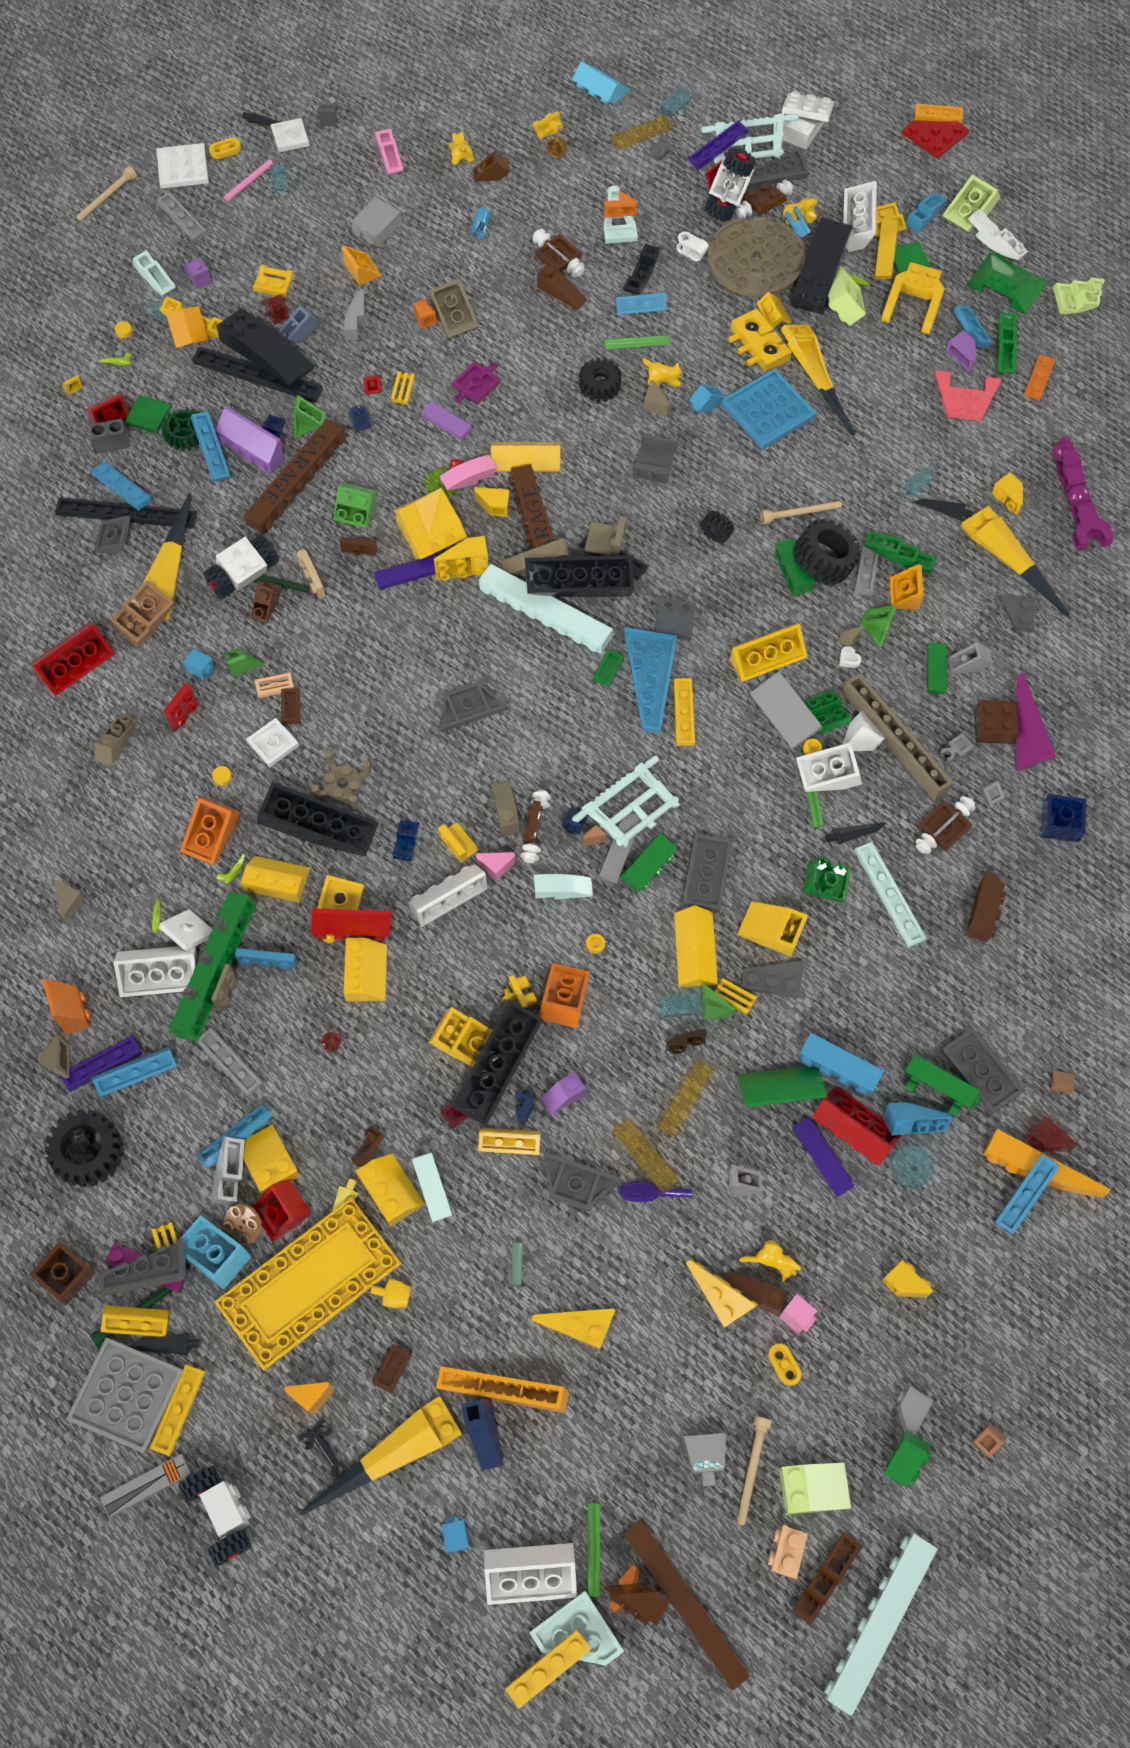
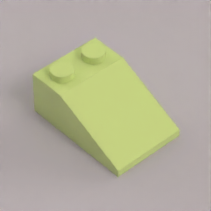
(972, 197)
(846, 297)
(814, 1488)

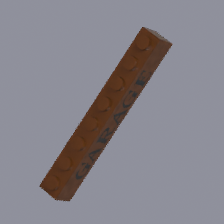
(295, 476)
(530, 506)

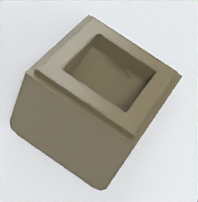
(850, 637)

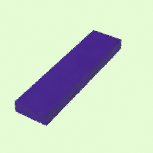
(718, 145)
(405, 572)
(102, 1062)
(823, 1157)

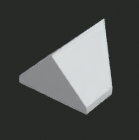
(863, 734)

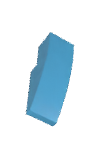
(925, 212)

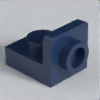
(359, 418)
(573, 827)
(524, 1110)

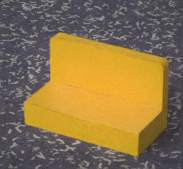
(773, 310)
(458, 841)

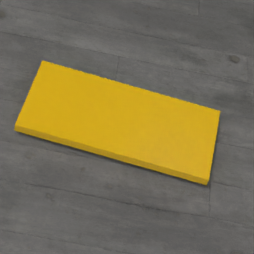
(307, 1283)

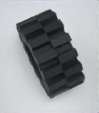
(717, 526)

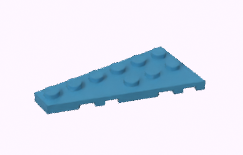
(651, 666)

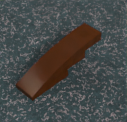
(826, 1578)

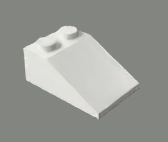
(801, 131)
(829, 769)

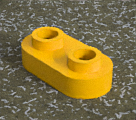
(225, 148)
(785, 1364)

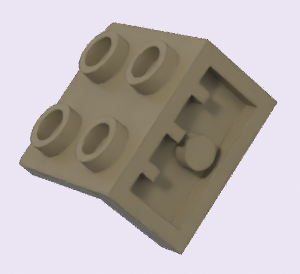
(606, 538)
(225, 984)

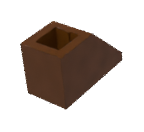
(265, 600)

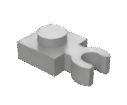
(957, 747)

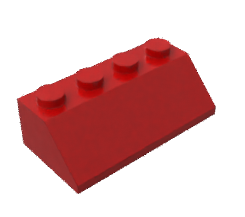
(72, 658)
(350, 923)
(855, 1125)

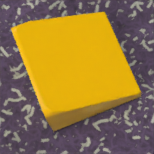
(72, 385)

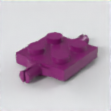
(476, 382)

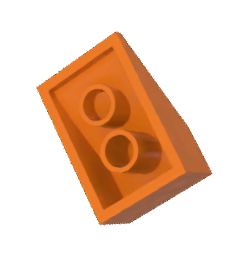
(209, 830)
(564, 995)
(67, 1006)

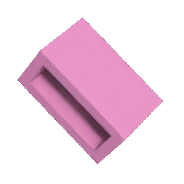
(798, 1314)

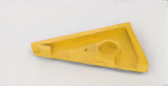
(725, 1300)
(583, 1326)

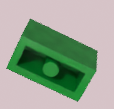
(907, 1459)

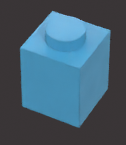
(199, 664)
(455, 1535)

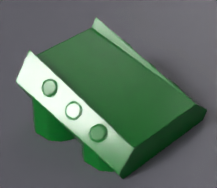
(826, 880)

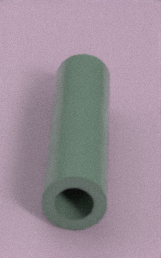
(517, 1258)

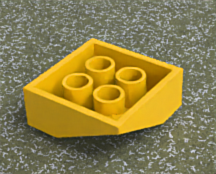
(430, 524)

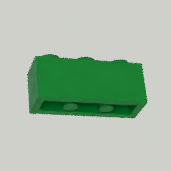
(795, 578)
(648, 863)

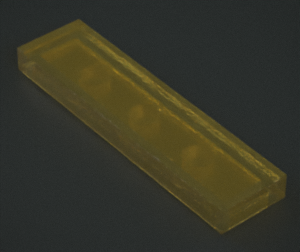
(641, 132)
(685, 1099)
(645, 1156)

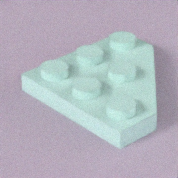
(582, 1615)

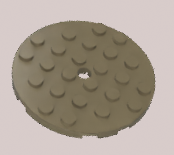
(733, 252)

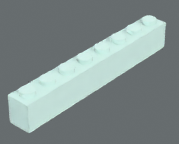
(546, 609)
(880, 1625)

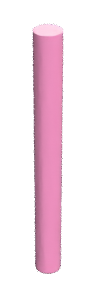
(248, 180)

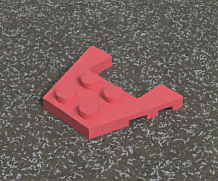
(965, 402)

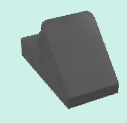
(327, 114)

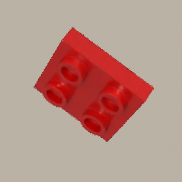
(181, 707)

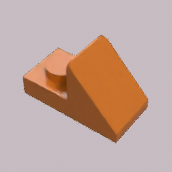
(622, 207)

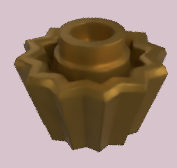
(557, 147)

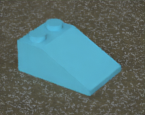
(214, 1252)

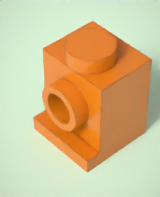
(424, 313)

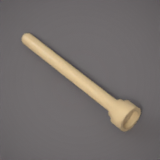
(128, 174)
(767, 516)
(761, 1427)

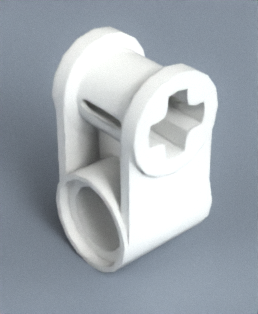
(693, 247)

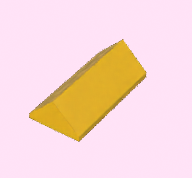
(541, 455)
(768, 652)
(695, 947)

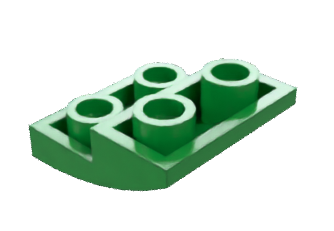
(828, 711)

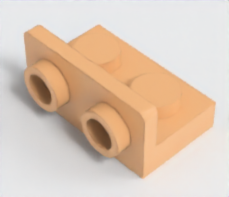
(788, 1551)

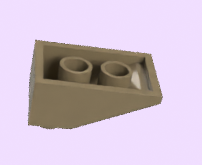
(453, 308)

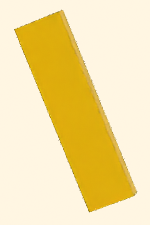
(886, 249)
(684, 712)
(177, 1410)

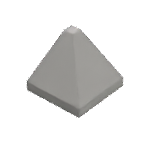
(991, 792)

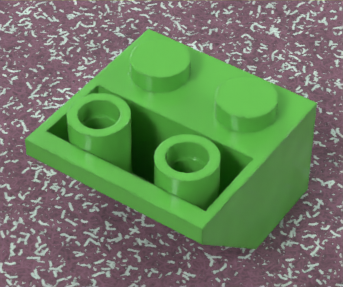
(354, 504)

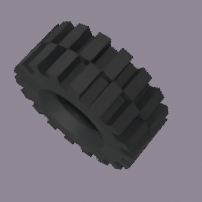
(597, 389)

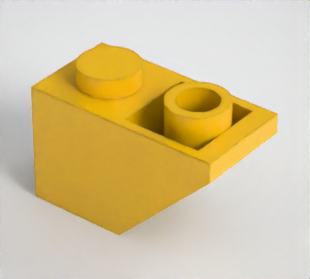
(1009, 492)
(493, 501)
(906, 1283)

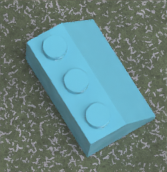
(599, 83)

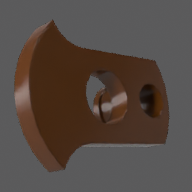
(373, 1140)

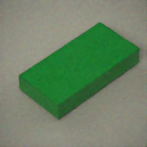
(608, 668)

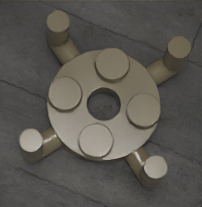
(340, 773)

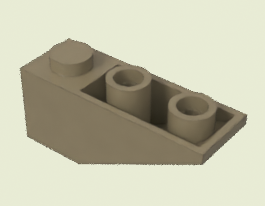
(113, 741)

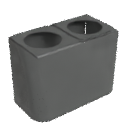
(109, 436)

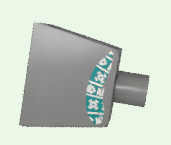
(706, 1455)

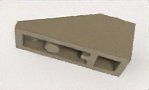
(505, 808)

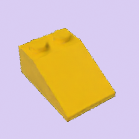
(268, 1159)

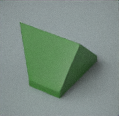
(306, 417)
(878, 621)
(240, 661)
(714, 1006)

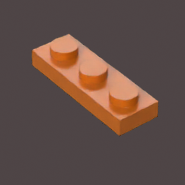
(1039, 377)

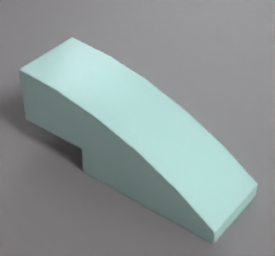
(153, 273)
(562, 886)
(432, 1187)

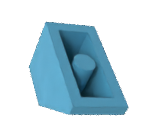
(706, 398)

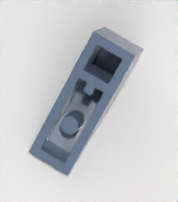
(298, 325)

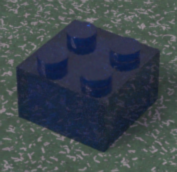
(1063, 818)

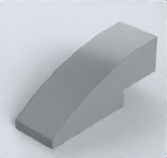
(355, 316)
(228, 1172)

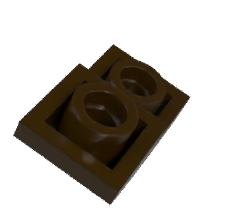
(679, 1043)

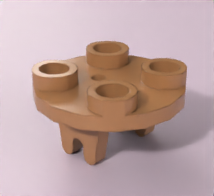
(243, 1216)

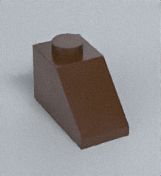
(491, 168)

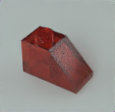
(276, 308)
(1050, 1138)

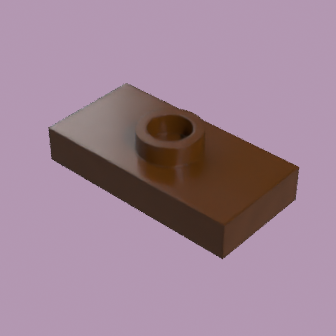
(358, 546)
(290, 706)
(392, 1368)

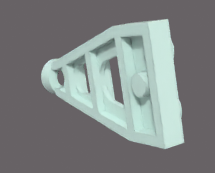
(619, 233)

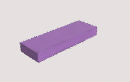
(446, 420)

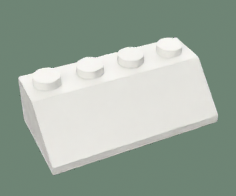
(861, 214)
(448, 895)
(154, 970)
(530, 1573)

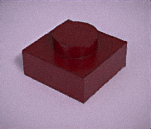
(453, 1116)

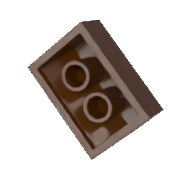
(986, 908)

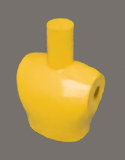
(395, 1294)

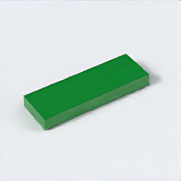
(936, 668)

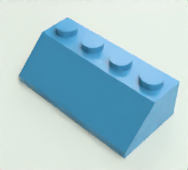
(840, 1064)

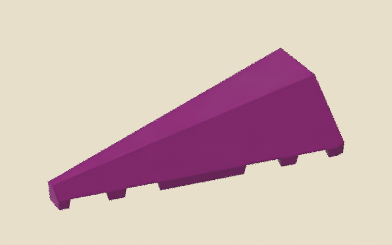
(1032, 740)

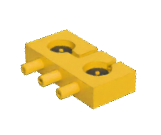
(759, 341)

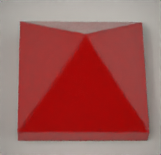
(372, 384)

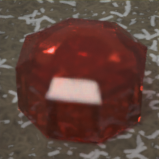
(331, 1042)

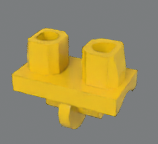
(548, 125)
(517, 985)

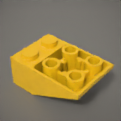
(463, 559)
(773, 927)

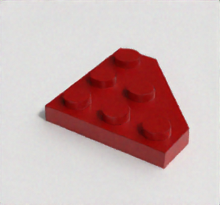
(935, 136)

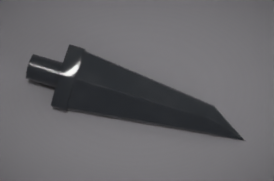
(259, 119)
(951, 509)
(846, 834)
(169, 1344)

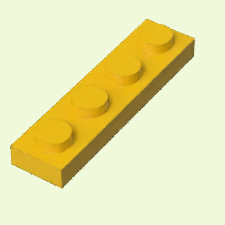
(548, 1668)

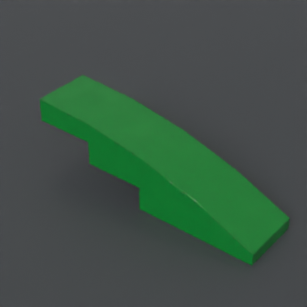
(1006, 343)
(900, 553)

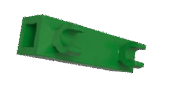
(943, 1082)

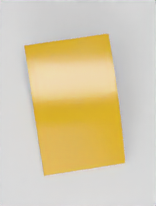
(458, 1035)

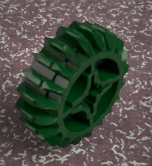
(184, 433)

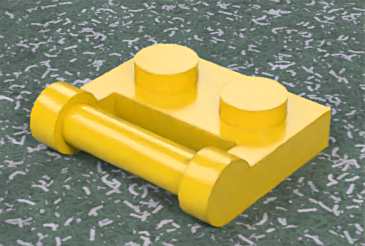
(273, 285)

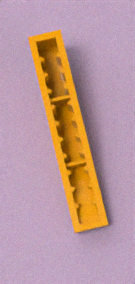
(1021, 1157)
(503, 1389)

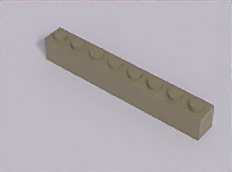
(898, 738)

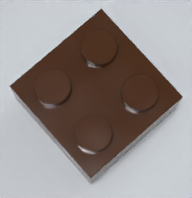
(996, 722)
(62, 1273)

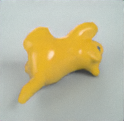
(460, 149)
(806, 208)
(662, 373)
(772, 1255)

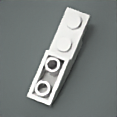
(999, 241)

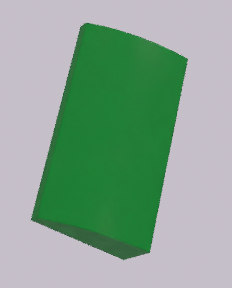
(781, 1086)

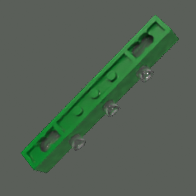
(218, 951)

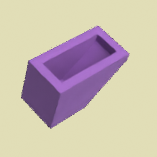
(197, 272)
(963, 349)
(563, 1093)

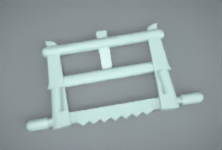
(777, 137)
(608, 825)

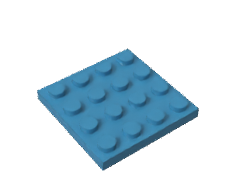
(768, 408)

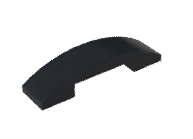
(643, 269)

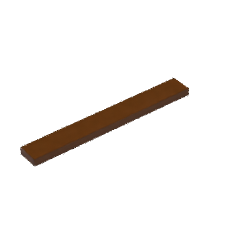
(686, 1605)

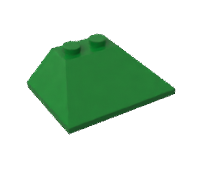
(1008, 280)

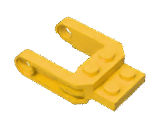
(921, 283)

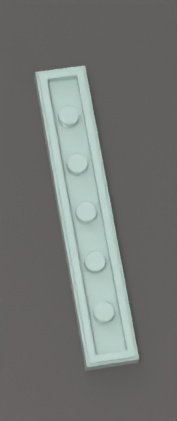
(890, 894)

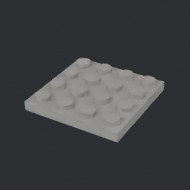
(125, 1395)

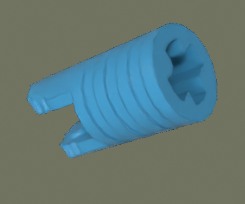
(480, 222)
(800, 226)

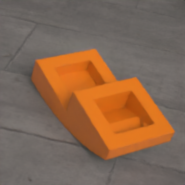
(629, 1577)

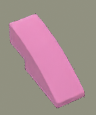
(388, 151)
(469, 473)

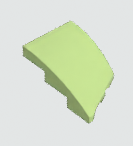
(1078, 294)

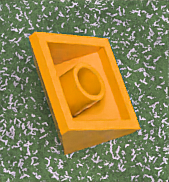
(360, 265)
(187, 326)
(907, 588)
(310, 1396)

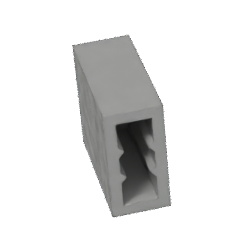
(376, 222)

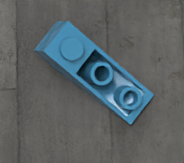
(914, 1119)

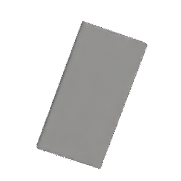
(786, 710)

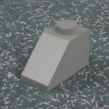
(970, 659)
(744, 1181)
(912, 1409)

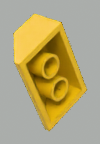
(275, 878)
(365, 970)
(390, 1188)

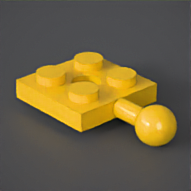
(335, 886)

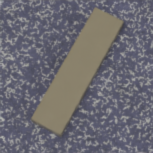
(516, 564)

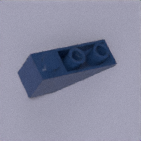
(482, 1432)

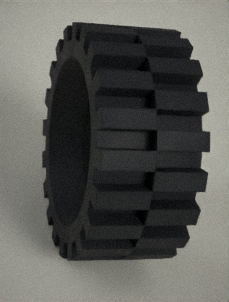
(820, 564)
(99, 1166)

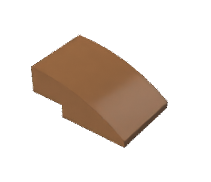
(142, 613)

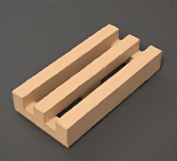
(273, 688)

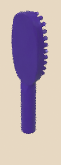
(648, 1192)

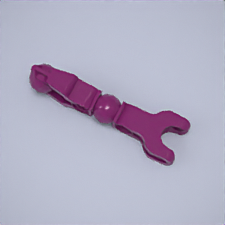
(1084, 512)

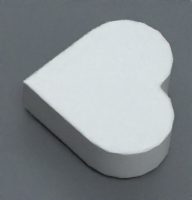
(849, 658)

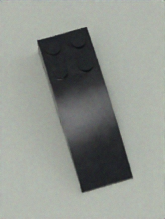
(821, 266)
(263, 346)
(580, 576)
(316, 821)
(496, 1061)

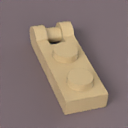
(310, 573)

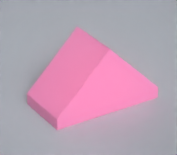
(496, 863)

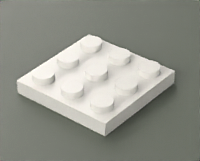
(808, 106)
(182, 165)

